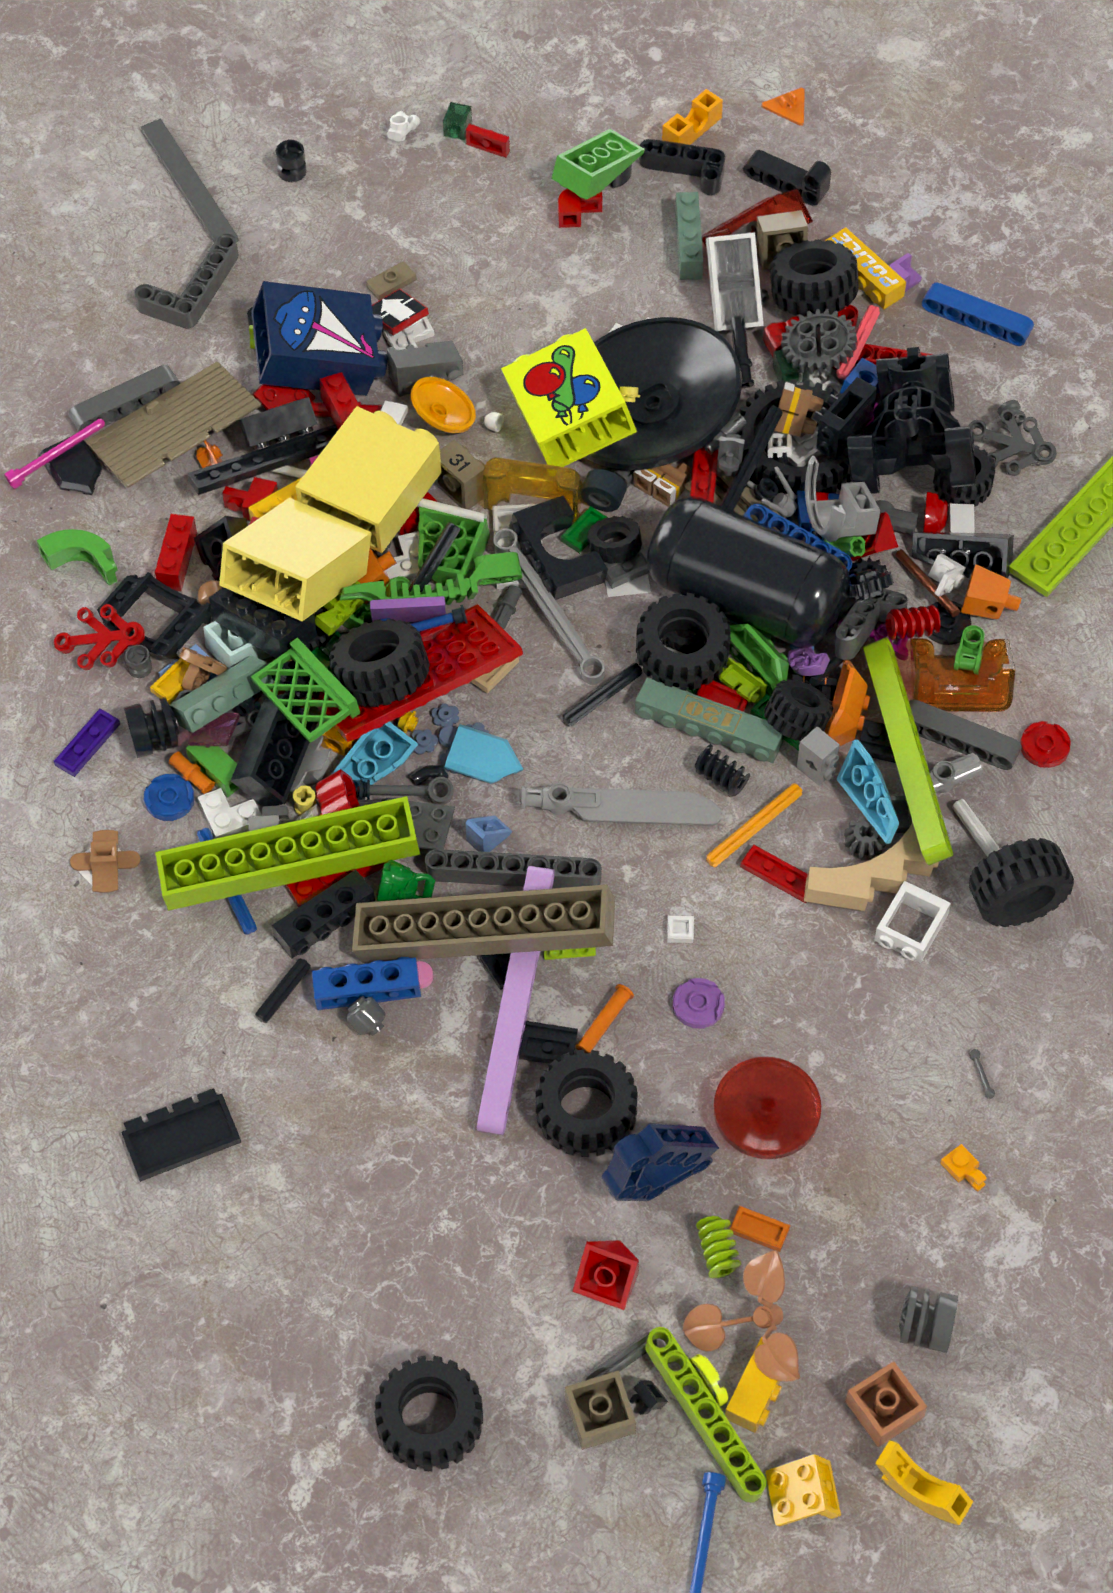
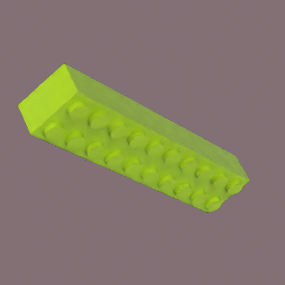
(287, 853)

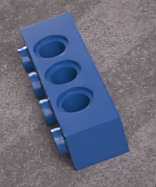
(381, 989)

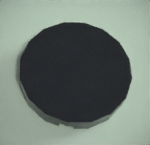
(950, 627)

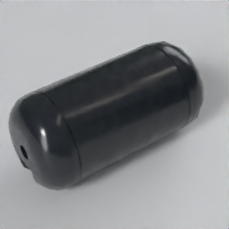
(748, 571)

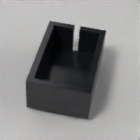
(278, 423)

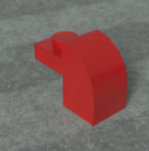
(571, 206)
(240, 500)

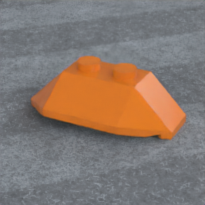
(848, 705)

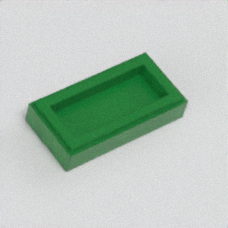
(577, 535)

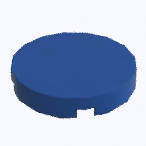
(169, 797)

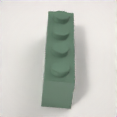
(689, 235)
(219, 694)

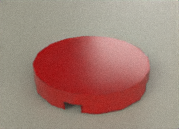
(1045, 744)

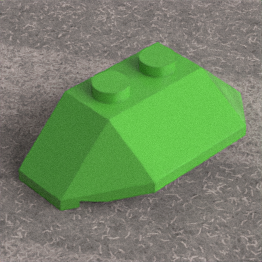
(758, 655)

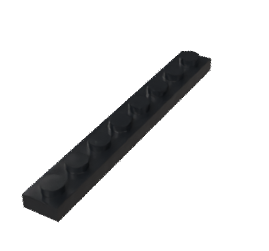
(261, 460)

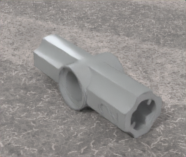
(956, 771)

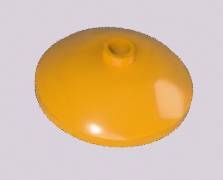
(443, 405)

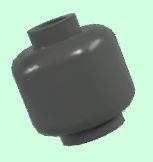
(365, 1016)

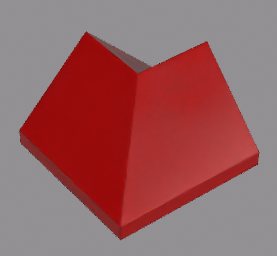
(882, 540)
(607, 1273)

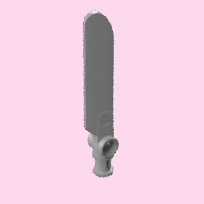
(625, 805)

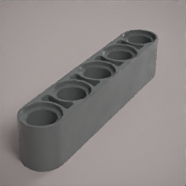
(124, 398)
(965, 735)

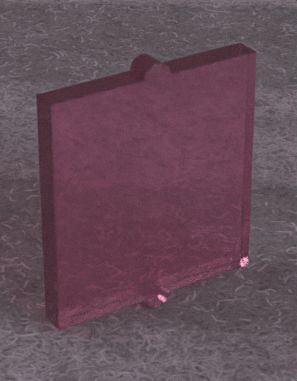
(215, 732)

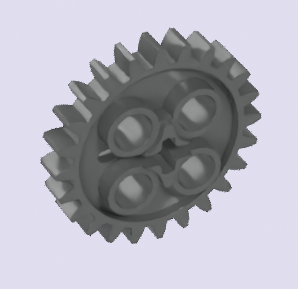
(801, 341)

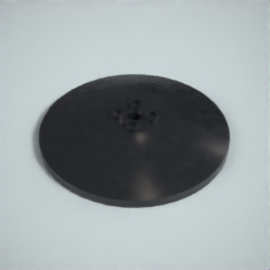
(685, 371)

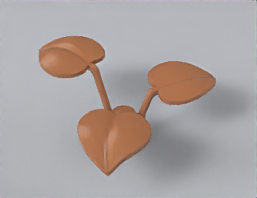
(778, 1354)

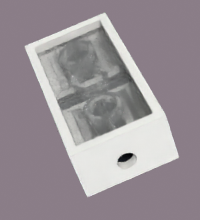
(734, 280)

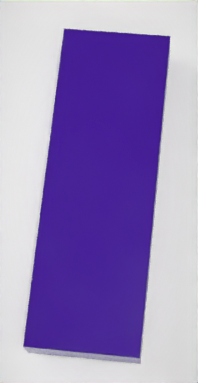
(87, 742)

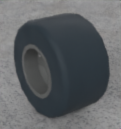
(603, 490)

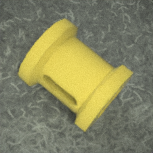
(303, 794)

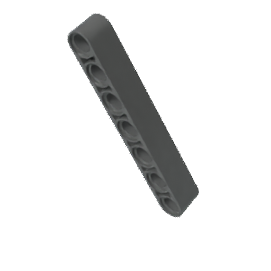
(503, 862)

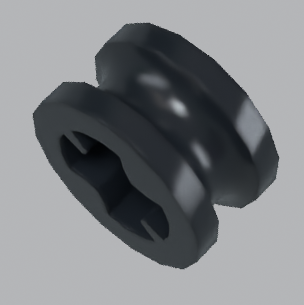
(766, 489)

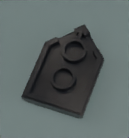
(74, 468)

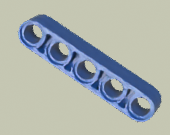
(977, 314)
(785, 526)

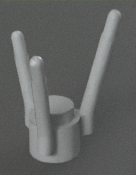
(782, 503)

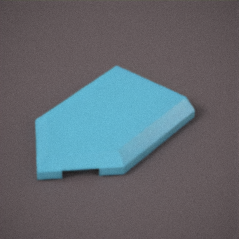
(481, 755)

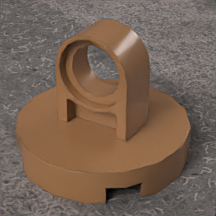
(199, 668)

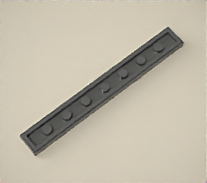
(187, 179)

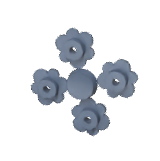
(446, 717)

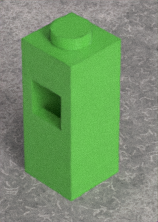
(215, 765)

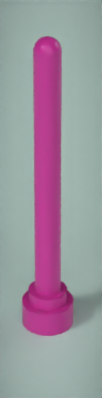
(17, 476)

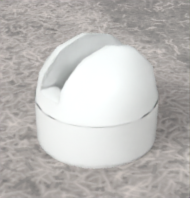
(494, 421)

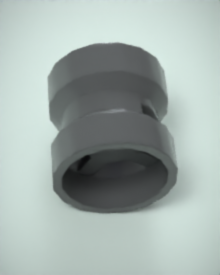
(138, 661)

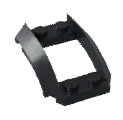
(180, 630)

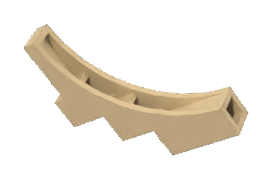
(855, 885)

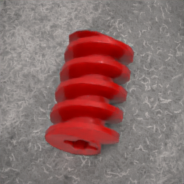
(912, 622)

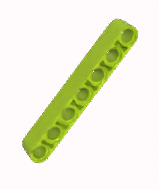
(705, 1427)

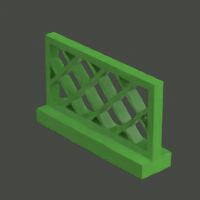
(324, 681)

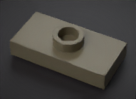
(391, 280)

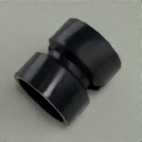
(291, 160)

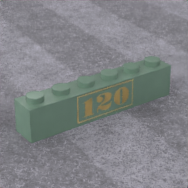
(708, 720)

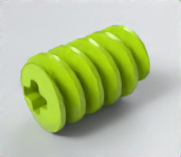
(717, 1246)

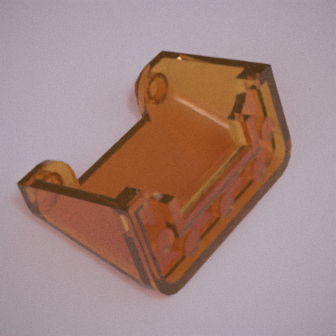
(951, 690)

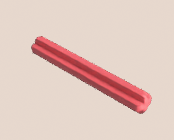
(862, 332)

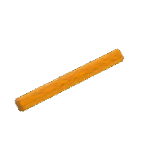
(754, 825)

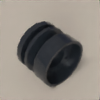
(151, 727)

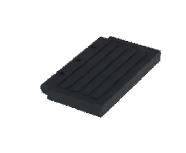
(180, 1136)

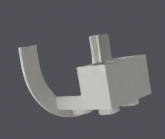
(850, 515)

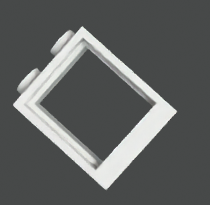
(920, 901)

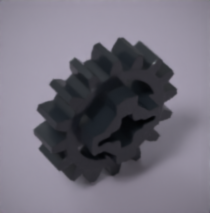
(868, 584)

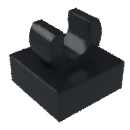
(651, 1396)

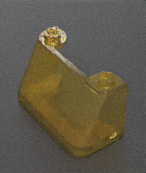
(511, 476)

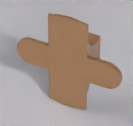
(105, 861)

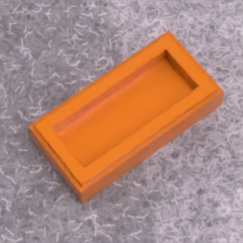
(760, 1228)

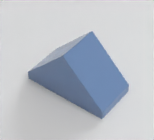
(486, 832)

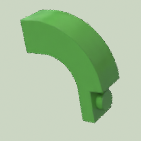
(78, 545)

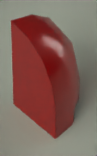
(934, 513)

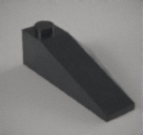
(211, 541)

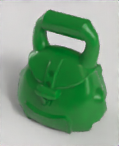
(401, 883)

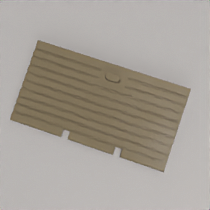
(172, 424)

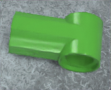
(851, 545)

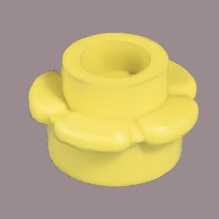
(629, 393)

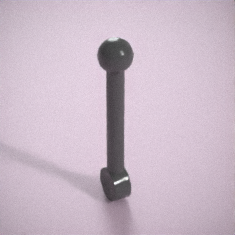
(975, 1055)

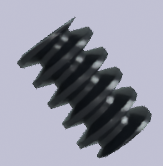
(720, 772)

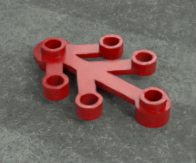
(101, 638)

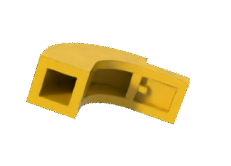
(928, 1493)

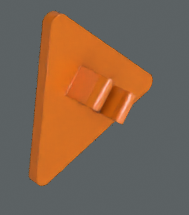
(788, 106)

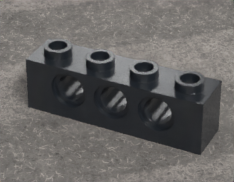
(287, 932)

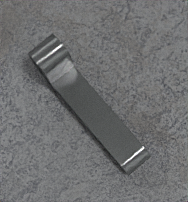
(189, 307)

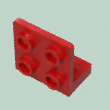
(274, 396)

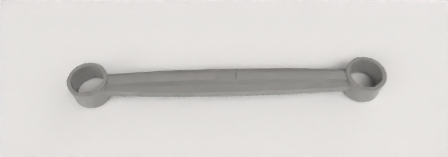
(552, 610)

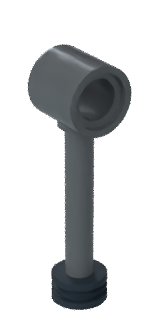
(365, 790)

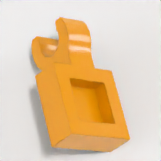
(962, 1165)

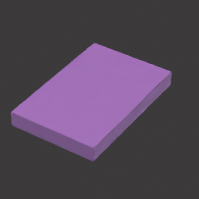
(408, 608)

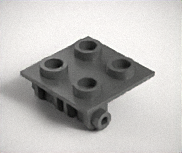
(431, 823)

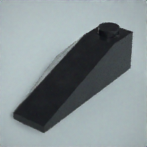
(983, 549)

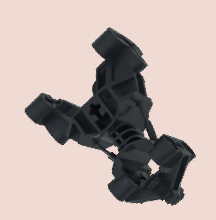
(913, 424)

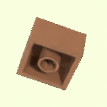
(886, 1404)

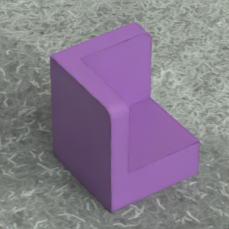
(903, 268)

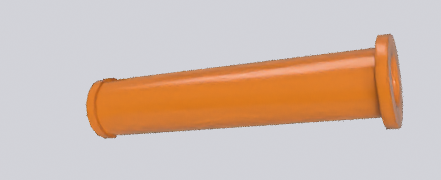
(605, 1018)

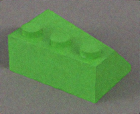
(465, 548)

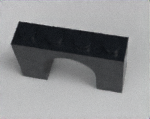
(558, 575)

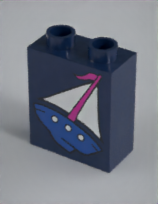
(316, 334)

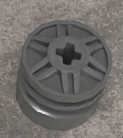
(928, 1319)

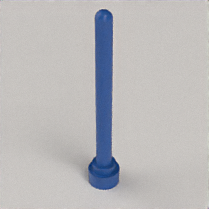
(712, 1484)

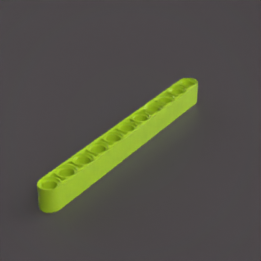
(908, 752)

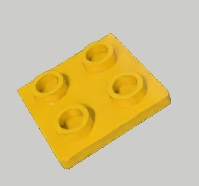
(802, 1490)

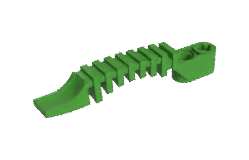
(488, 570)

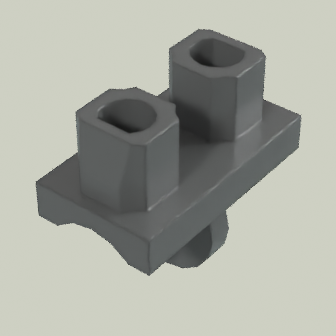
(730, 455)

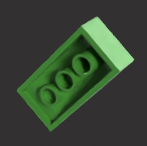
(595, 163)

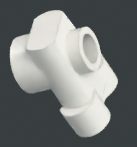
(401, 125)

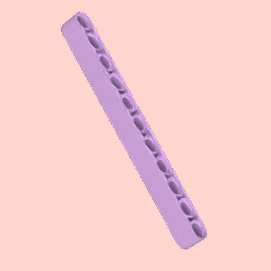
(510, 1025)

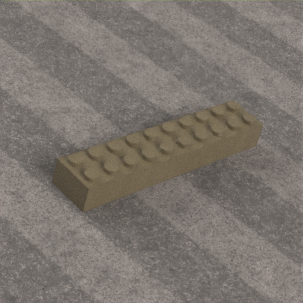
(485, 924)

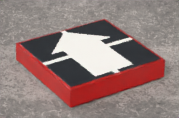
(399, 311)

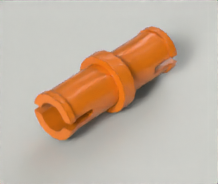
(191, 772)

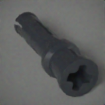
(740, 348)

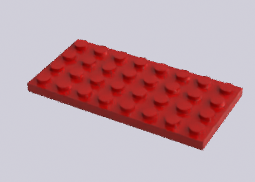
(455, 658)

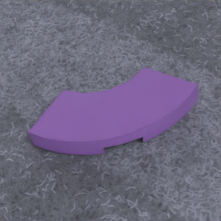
(806, 663)

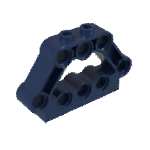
(673, 1156)

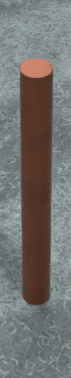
(927, 582)

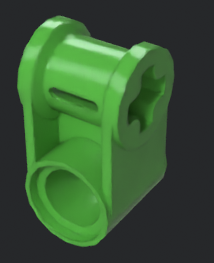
(970, 653)

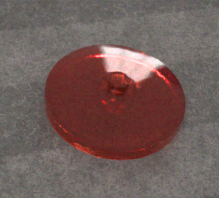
(767, 1108)

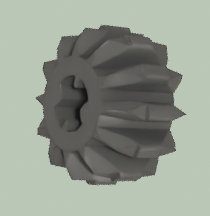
(863, 839)

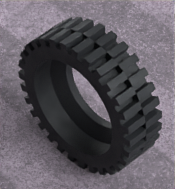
(830, 473)

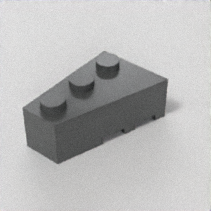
(412, 364)

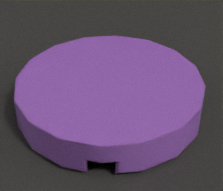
(698, 1003)

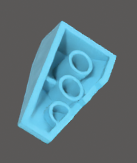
(377, 754)
(868, 790)

